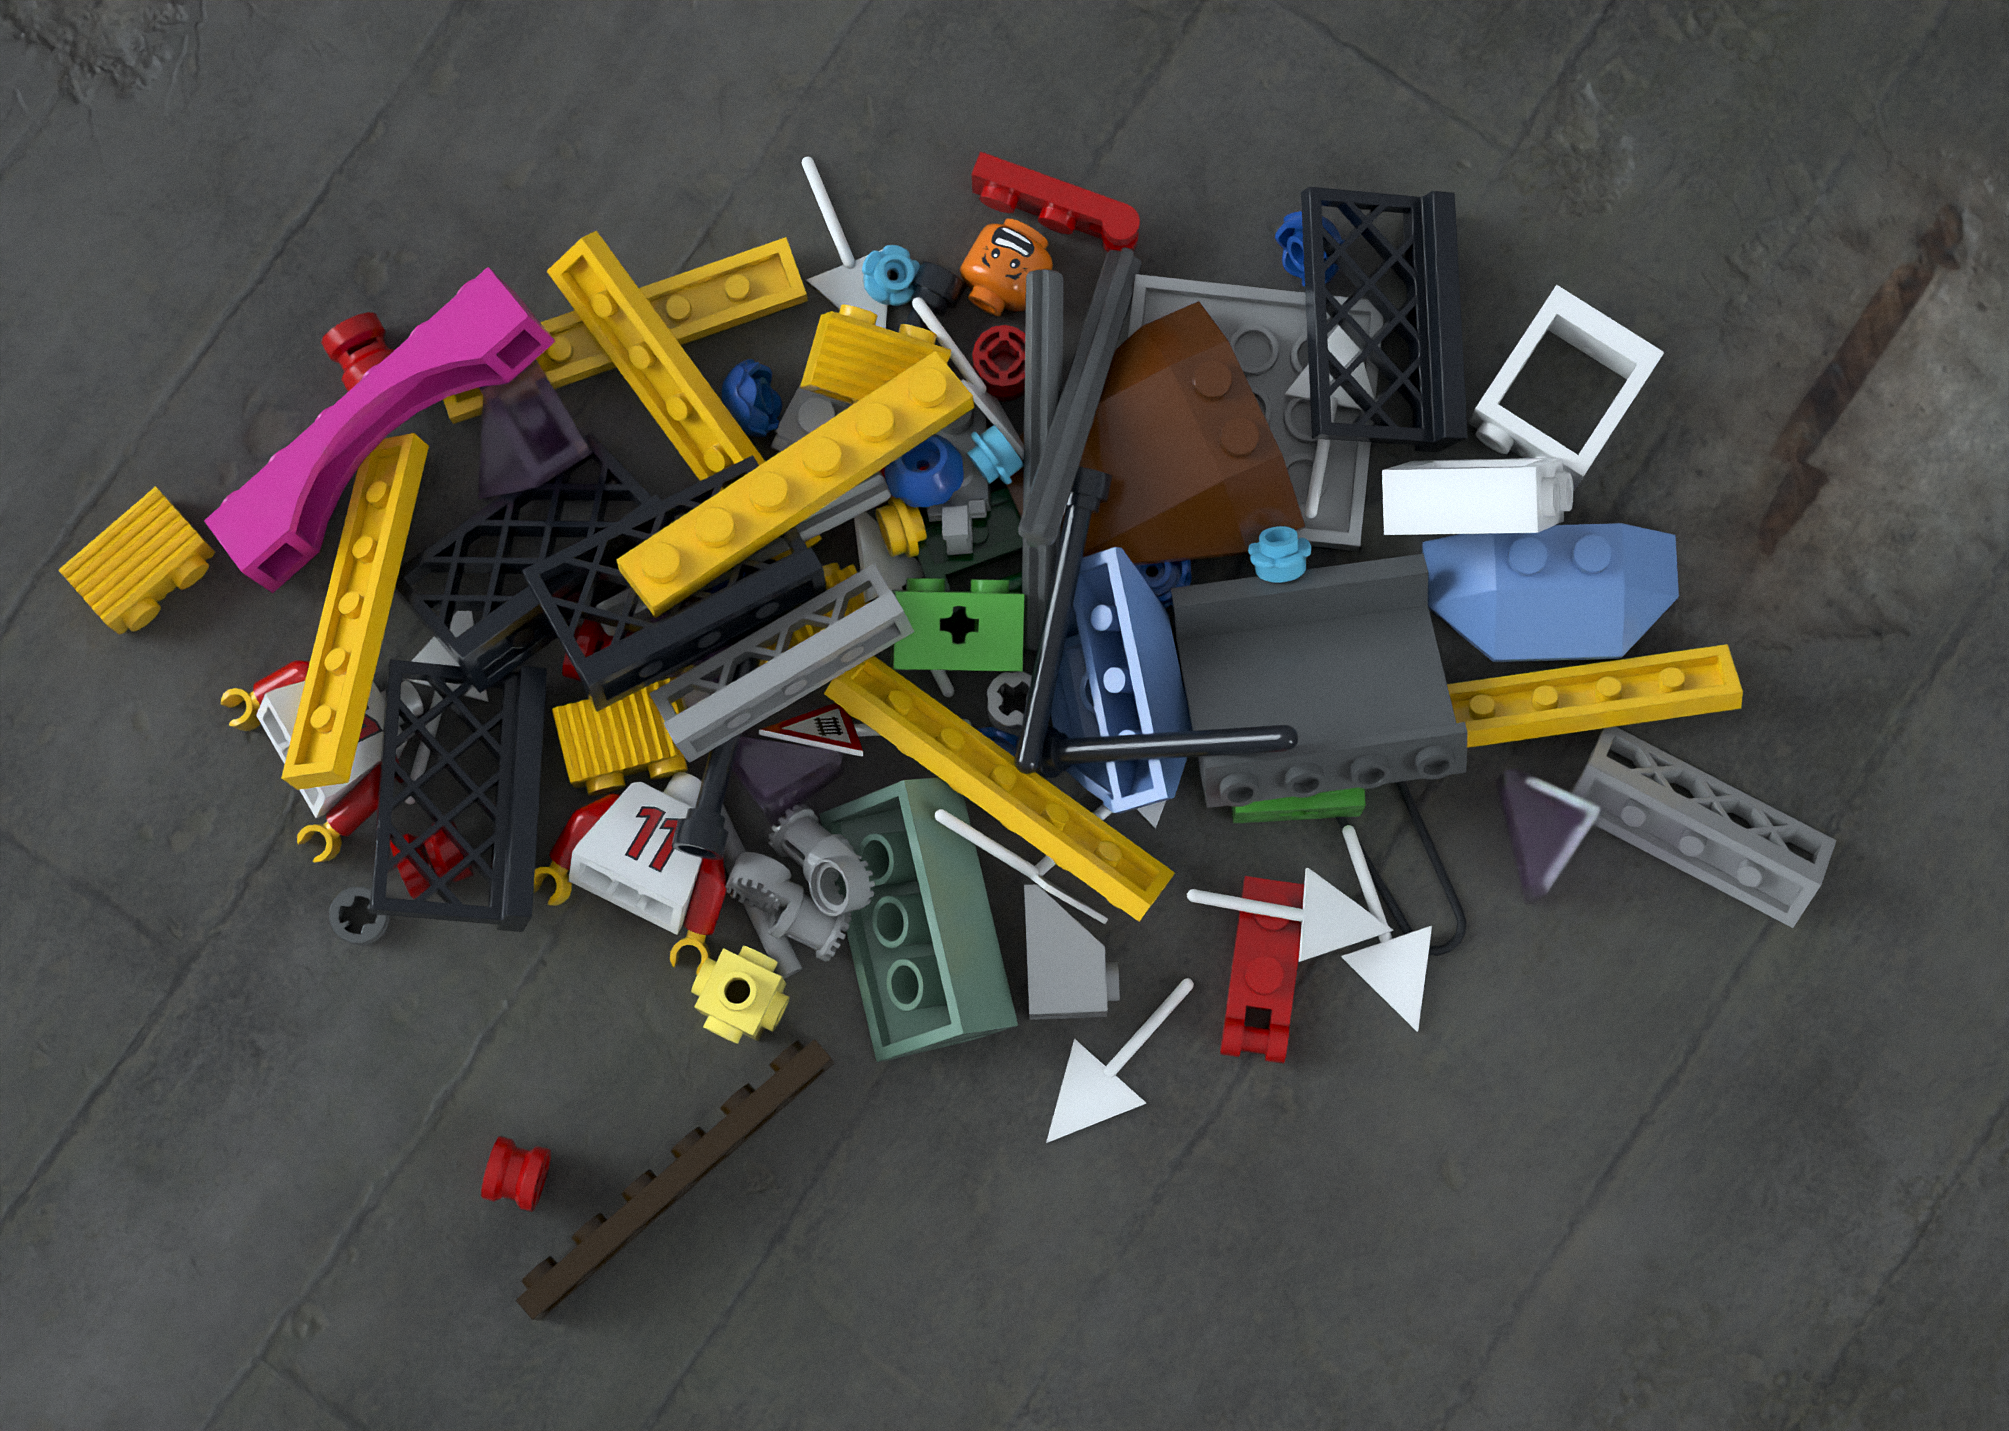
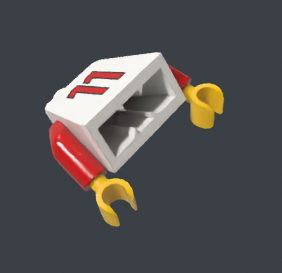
(346, 805)
(626, 856)

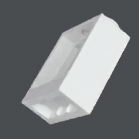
(1596, 337)
(1475, 496)

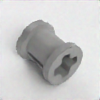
(1013, 685)

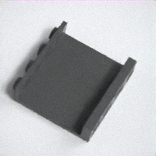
(1336, 658)

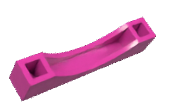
(284, 509)

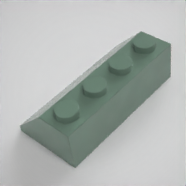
(928, 936)

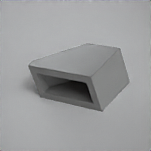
(1064, 963)

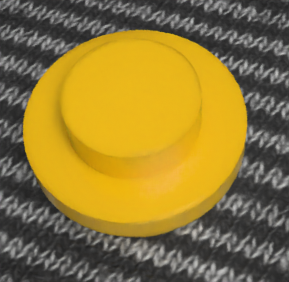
(900, 527)

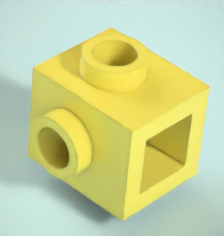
(759, 1011)

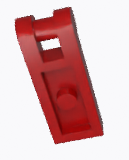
(1056, 202)
(1263, 972)

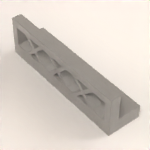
(788, 672)
(1698, 832)

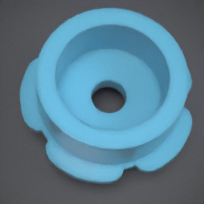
(879, 285)
(994, 456)
(1279, 554)

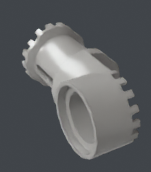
(823, 860)
(768, 887)

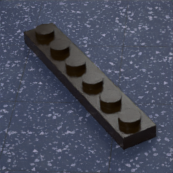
(653, 1195)

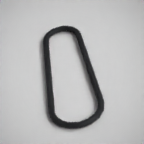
(1439, 869)

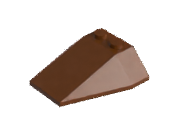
(1182, 448)

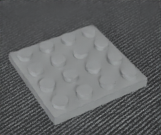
(1272, 348)

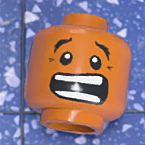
(1000, 263)

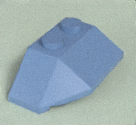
(1554, 590)
(1120, 680)

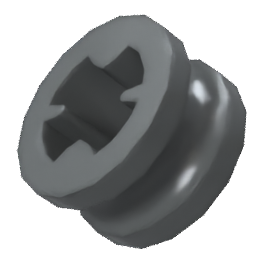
(349, 899)

